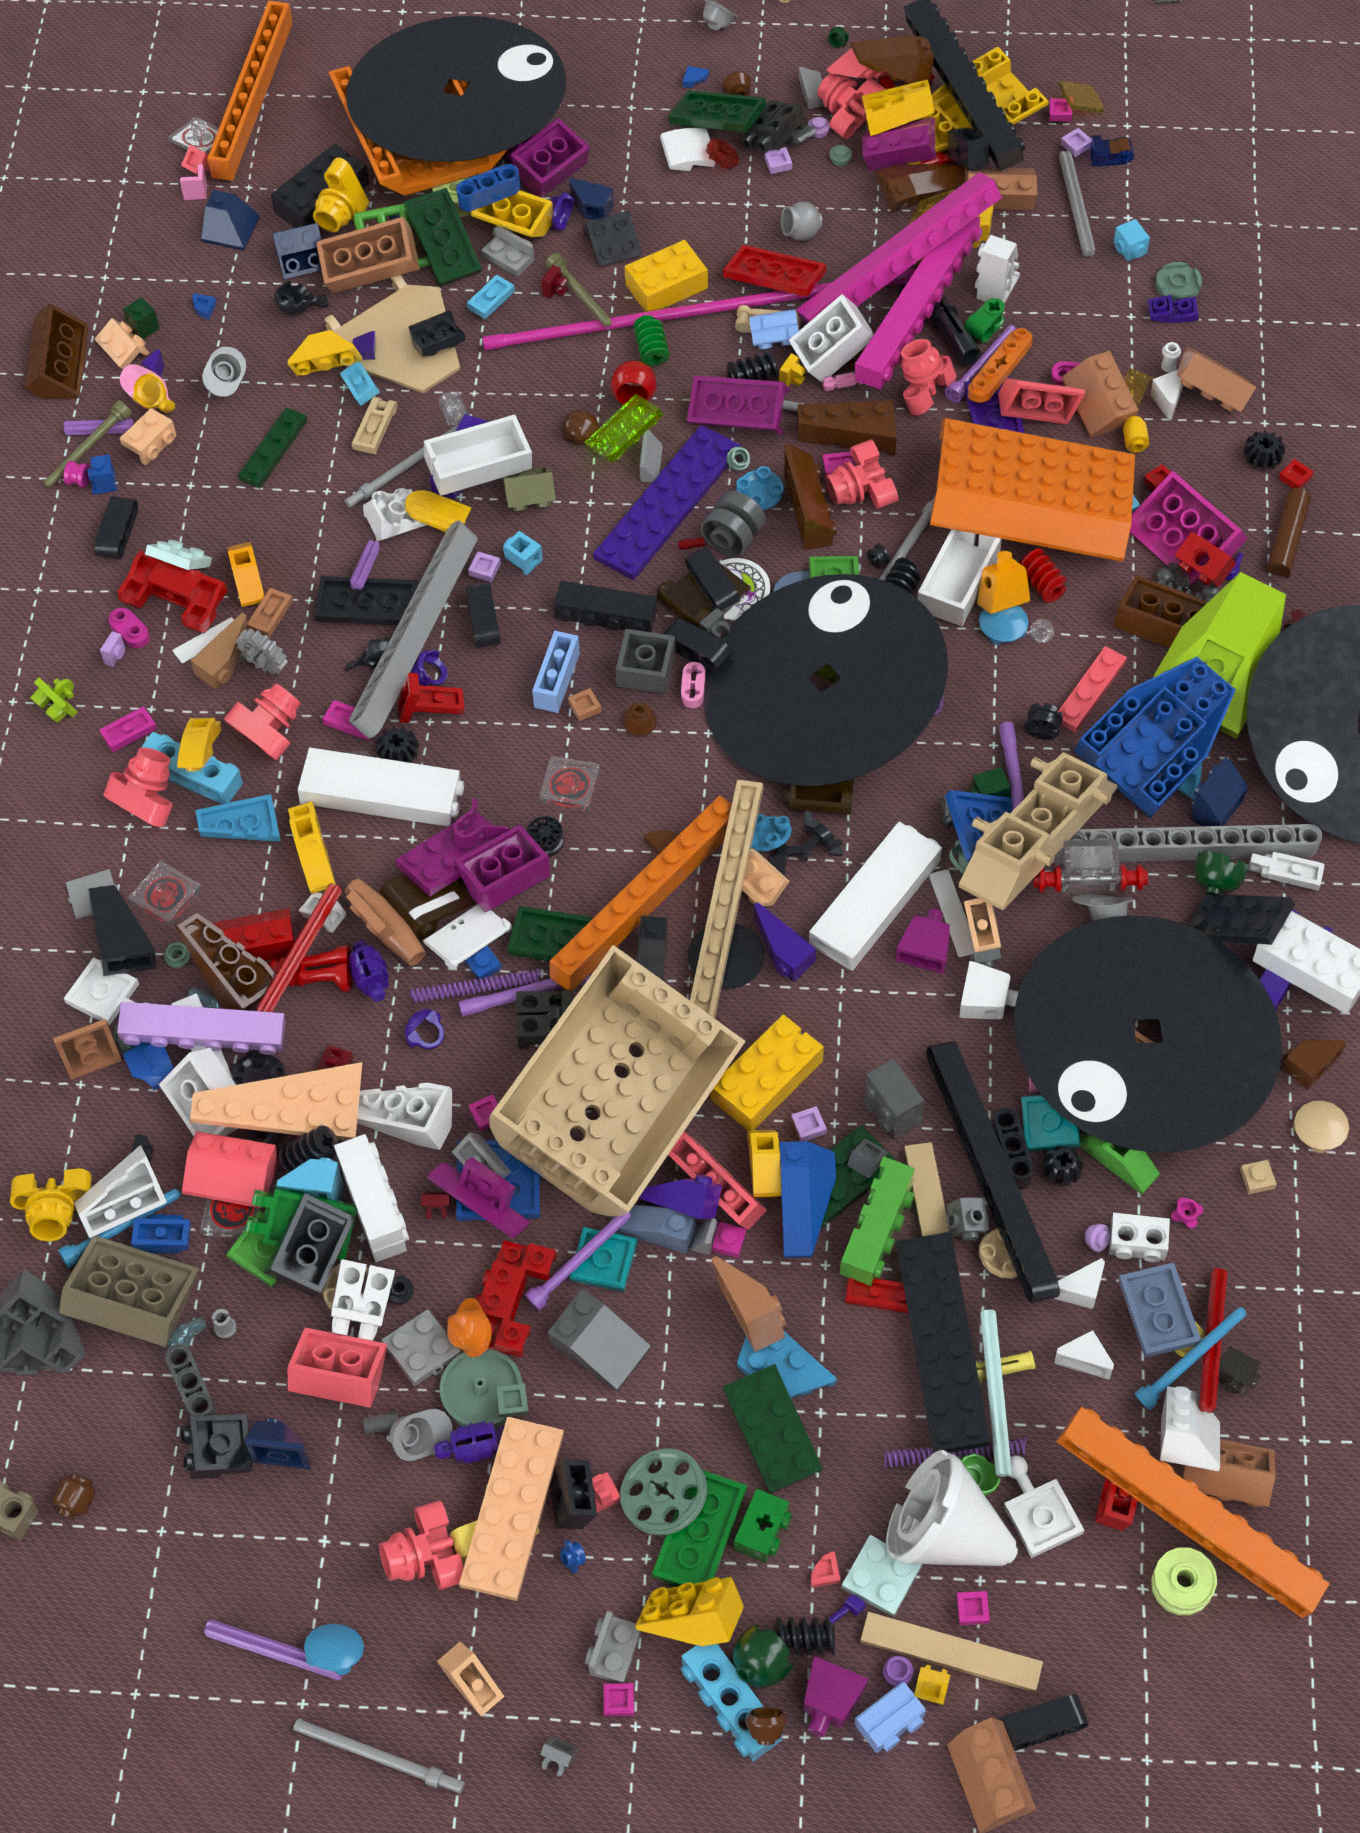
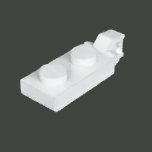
(1288, 869)

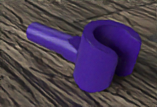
(1234, 572)
(852, 1604)

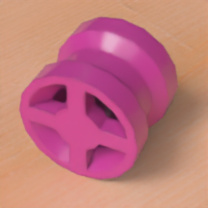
(76, 474)

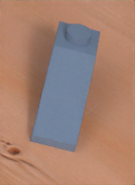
(660, 1227)

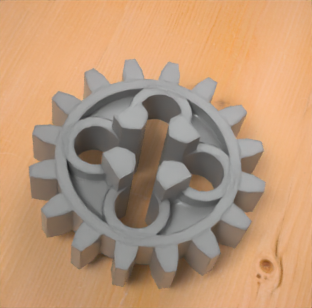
(269, 660)

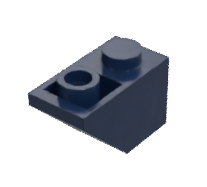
(591, 199)

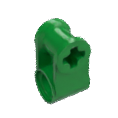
(986, 320)

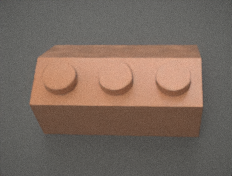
(1015, 185)
(1214, 380)
(1106, 395)
(1244, 1474)
(990, 1774)

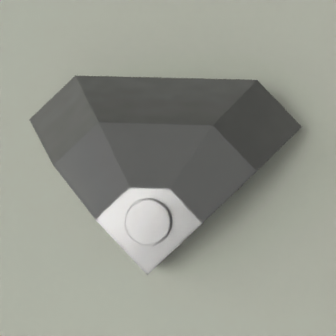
(33, 1329)

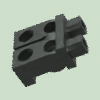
(774, 126)
(539, 1014)

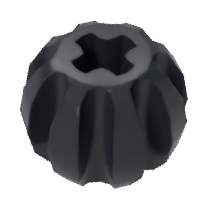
(1062, 1174)

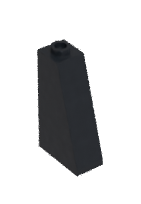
(119, 936)

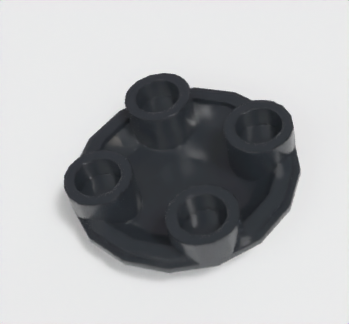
(257, 1068)

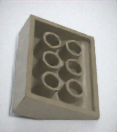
(128, 1290)

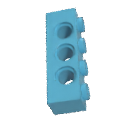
(217, 788)
(711, 1657)

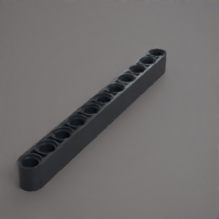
(993, 1173)

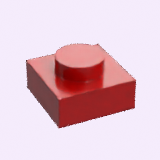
(1296, 474)
(1156, 476)

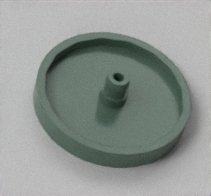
(471, 1383)

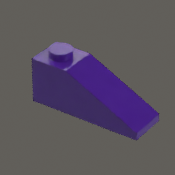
(786, 948)
(691, 1196)

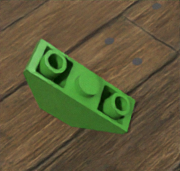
(1128, 1164)

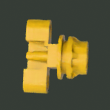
(342, 198)
(51, 1207)

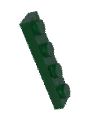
(272, 448)

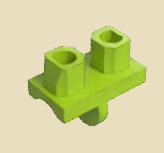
(46, 693)

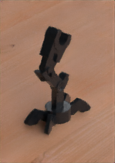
(820, 835)

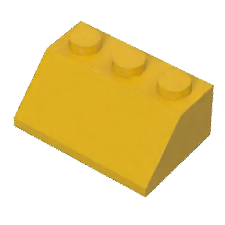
(519, 213)

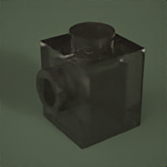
(1238, 1371)

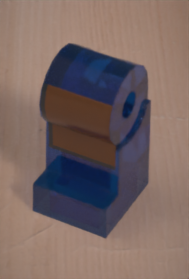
(1111, 151)

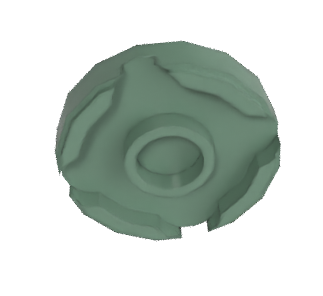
(1178, 281)

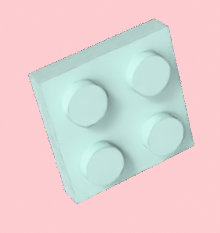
(177, 555)
(880, 1577)

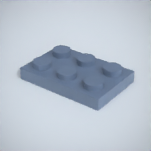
(1159, 1310)

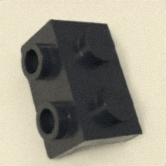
(436, 334)

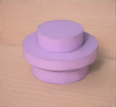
(821, 126)
(1097, 1237)

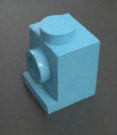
(523, 552)

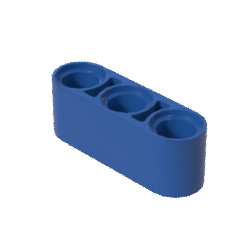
(488, 187)

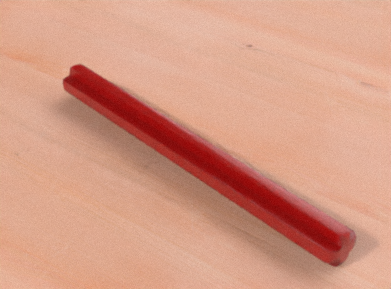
(299, 948)
(1211, 1358)

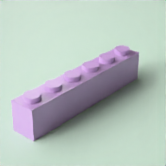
(201, 1027)

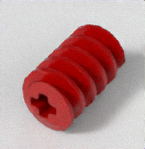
(1044, 575)

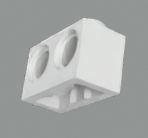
(1139, 1229)

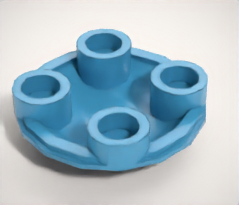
(762, 487)
(1004, 625)
(770, 832)
(333, 1648)

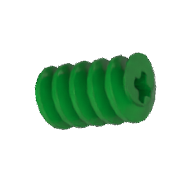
(651, 340)

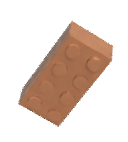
(367, 255)

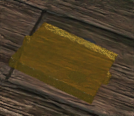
(1081, 96)

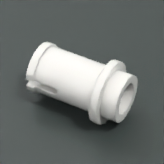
(1170, 352)

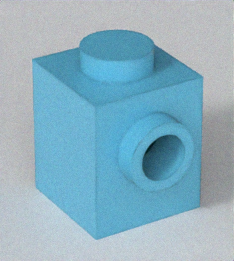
(1131, 240)

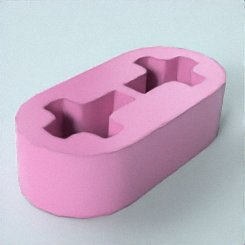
(688, 685)

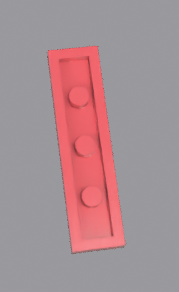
(1091, 688)

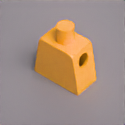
(1003, 584)

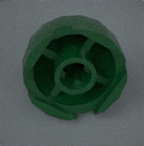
(1219, 873)
(761, 1657)

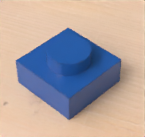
(483, 963)

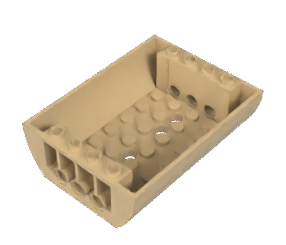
(638, 1114)

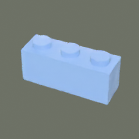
(556, 671)

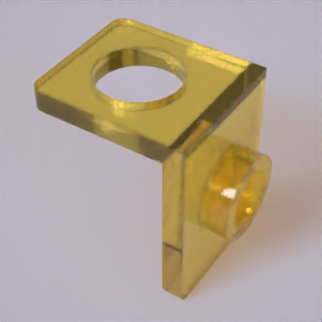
(1137, 384)

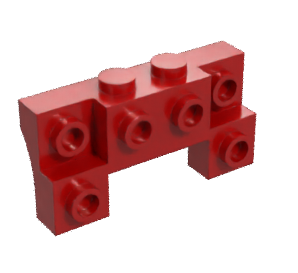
(174, 584)
(504, 1291)

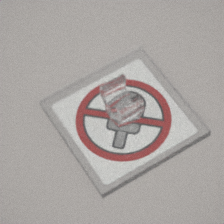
(195, 133)

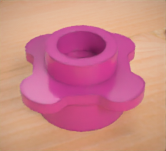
(1187, 1205)

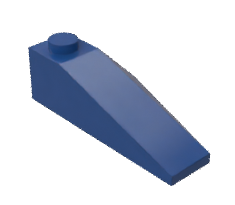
(806, 1187)

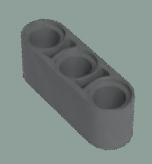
(185, 1373)

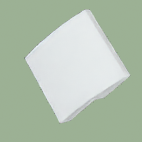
(686, 148)

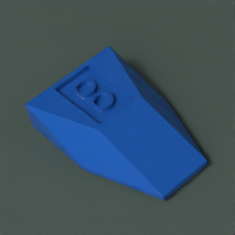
(1158, 733)

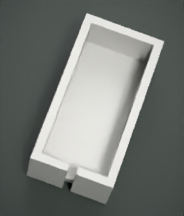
(477, 454)
(956, 575)
(1314, 962)
(373, 1197)

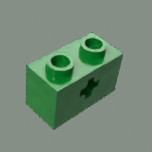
(762, 1509)

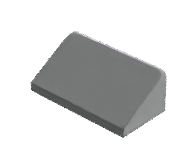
(810, 82)
(650, 457)
(475, 1146)

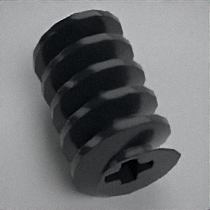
(753, 368)
(904, 574)
(312, 1145)
(806, 1635)

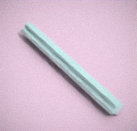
(995, 1393)

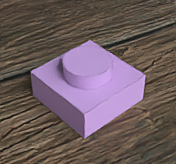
(1076, 142)
(778, 160)
(484, 566)
(112, 649)
(808, 1124)

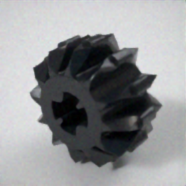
(1264, 450)
(397, 745)

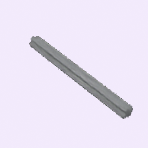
(1077, 204)

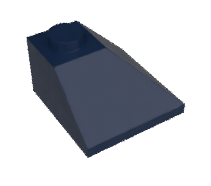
(228, 221)
(275, 1444)

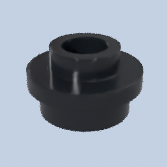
(405, 1295)

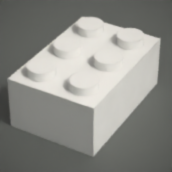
(832, 338)

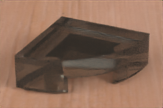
(1180, 577)

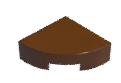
(659, 839)

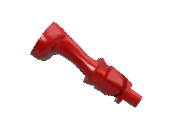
(339, 974)

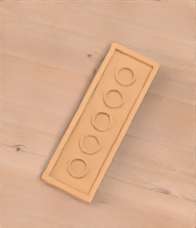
(511, 1509)

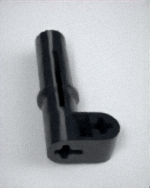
(946, 320)

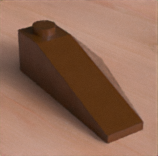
(900, 57)
(910, 183)
(230, 971)

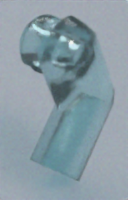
(207, 1000)
(186, 1332)

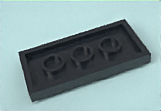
(376, 603)
(1242, 917)

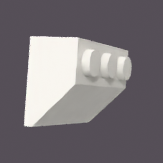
(196, 1073)
(1187, 1433)

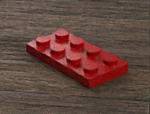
(775, 270)

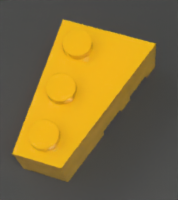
(897, 106)

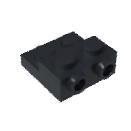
(216, 1445)

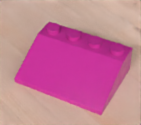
(1172, 514)

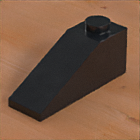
(653, 944)

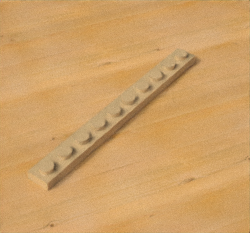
(726, 896)

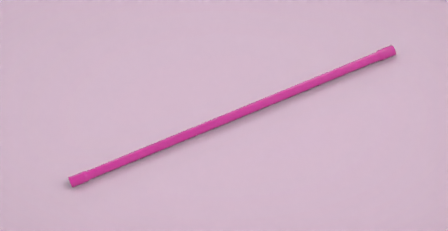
(503, 340)

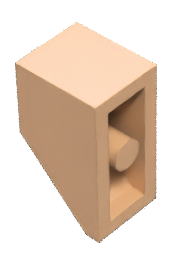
(982, 925)
(470, 1678)

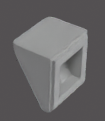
(704, 1237)

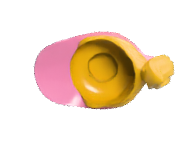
(146, 388)

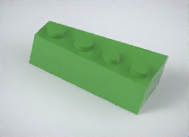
(878, 1222)

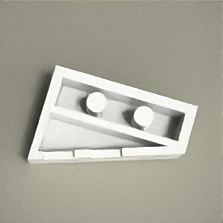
(996, 269)
(120, 1195)

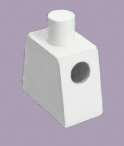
(986, 993)

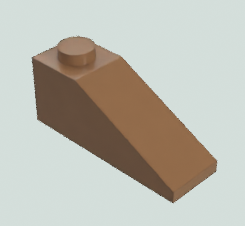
(219, 658)

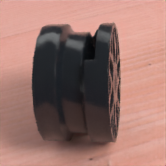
(1043, 721)
(547, 834)

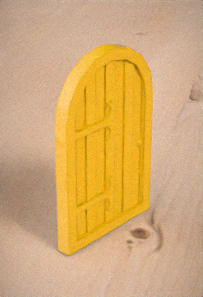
(435, 509)

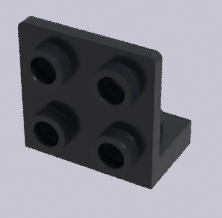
(613, 238)

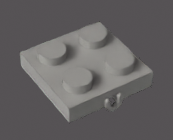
(421, 1348)

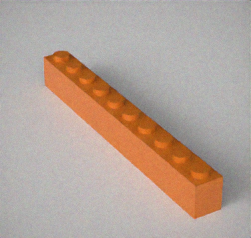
(250, 91)
(641, 896)
(1193, 1512)

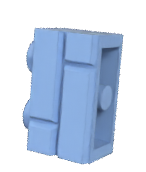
(773, 328)
(890, 1718)

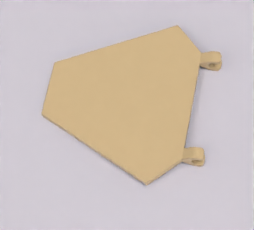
(395, 354)

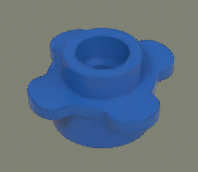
(572, 1555)

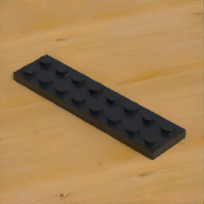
(943, 1343)

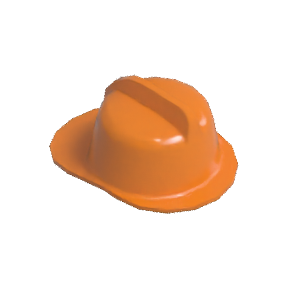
(469, 1328)

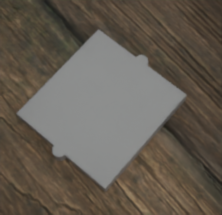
(79, 891)

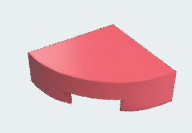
(825, 1571)

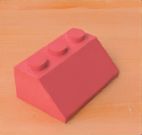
(849, 66)
(1039, 401)
(228, 1168)
(336, 1367)

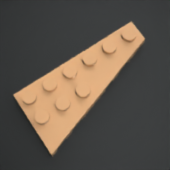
(286, 1103)

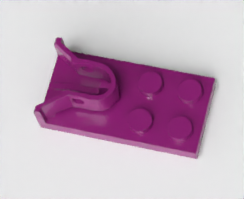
(737, 403)
(432, 862)

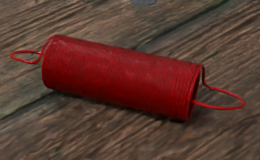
(691, 543)

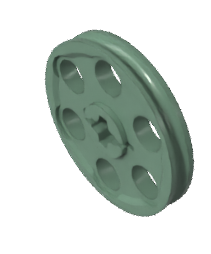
(660, 1503)

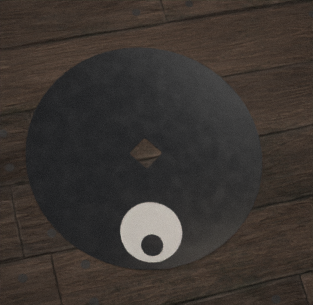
(510, 96)
(887, 694)
(1306, 719)
(1148, 1097)

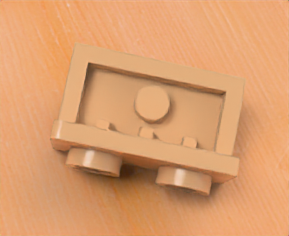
(120, 342)
(149, 435)

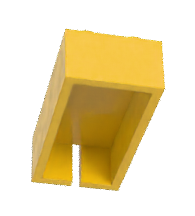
(767, 1073)

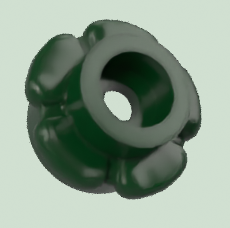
(835, 40)

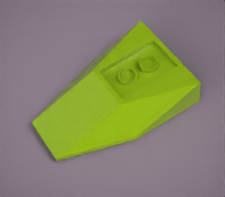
(1231, 639)

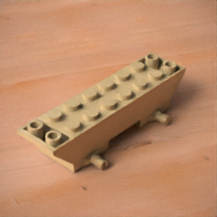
(1035, 831)

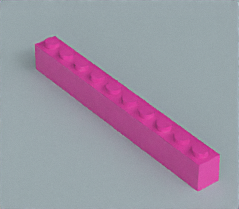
(907, 246)
(914, 306)

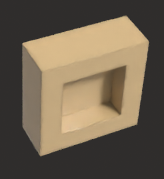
(1258, 1177)

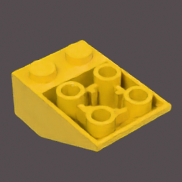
(693, 1612)

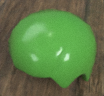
(982, 1472)

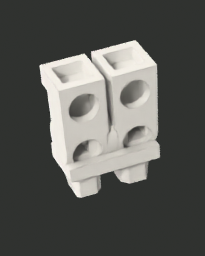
(360, 1307)

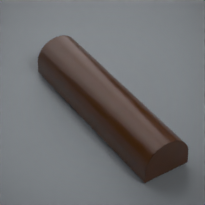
(1288, 532)

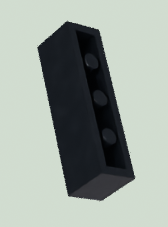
(605, 607)

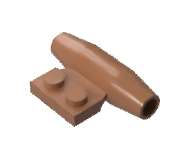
(384, 922)

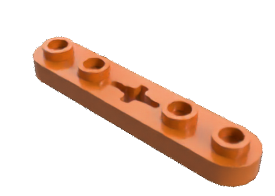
(990, 377)

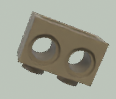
(10, 1501)

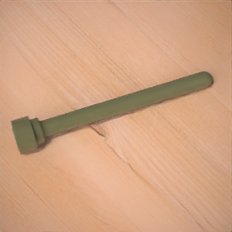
(557, 260)
(118, 413)

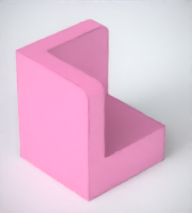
(196, 186)

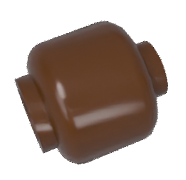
(73, 1495)

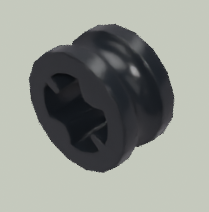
(878, 556)

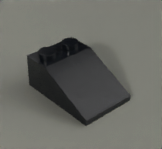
(309, 1245)

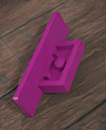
(481, 1192)

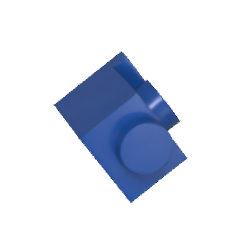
(102, 475)

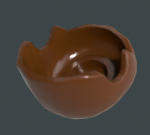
(579, 426)

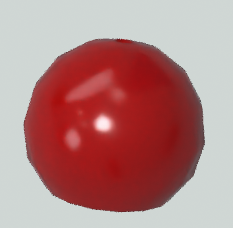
(631, 379)

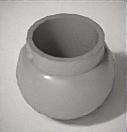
(801, 221)

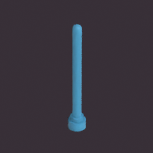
(71, 1254)
(1150, 1394)

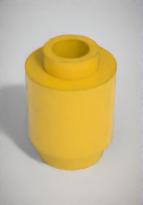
(1135, 434)

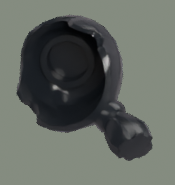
(296, 299)

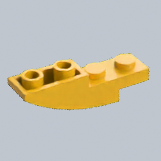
(197, 743)
(311, 847)

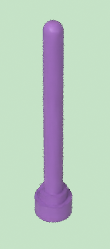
(956, 389)
(538, 1296)

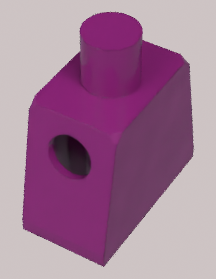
(925, 942)
(831, 1695)

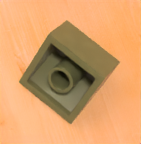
(529, 488)

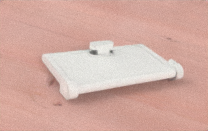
(460, 941)

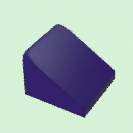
(366, 345)
(154, 362)

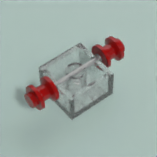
(1090, 869)

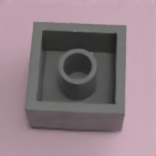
(645, 661)
(893, 1099)

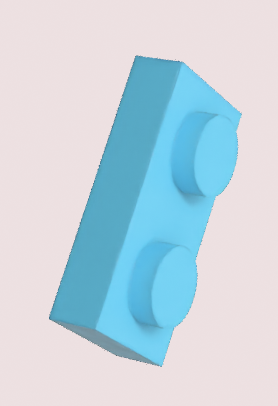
(490, 296)
(359, 383)

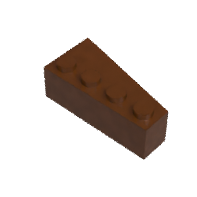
(848, 424)

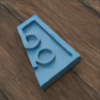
(240, 820)

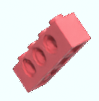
(733, 1197)

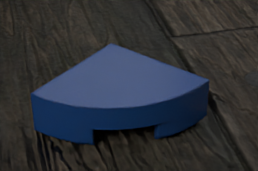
(694, 75)
(204, 305)

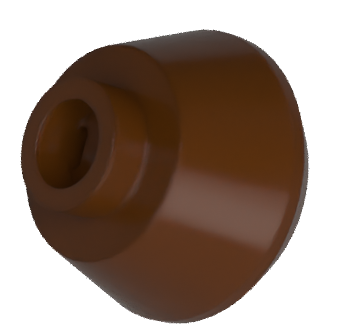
(737, 83)
(639, 719)
(766, 1724)

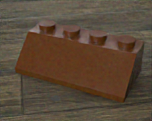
(56, 354)
(808, 499)
(1155, 610)

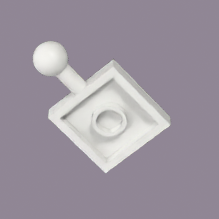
(100, 994)
(1041, 1514)

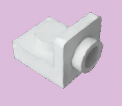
(334, 918)

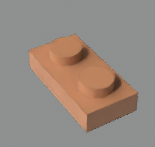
(270, 612)

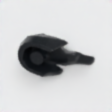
(371, 655)

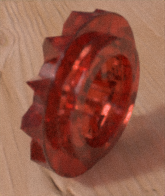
(722, 153)

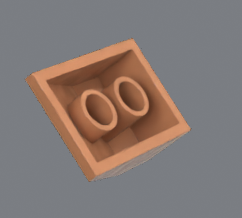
(87, 1049)
(751, 1304)

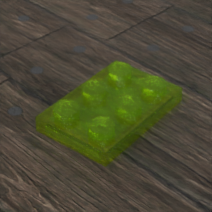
(624, 428)

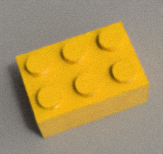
(666, 277)

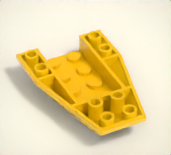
(1007, 89)

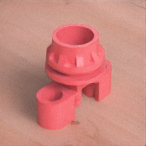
(845, 102)
(924, 369)
(850, 483)
(264, 722)
(139, 785)
(407, 1554)

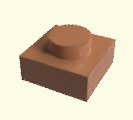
(584, 704)

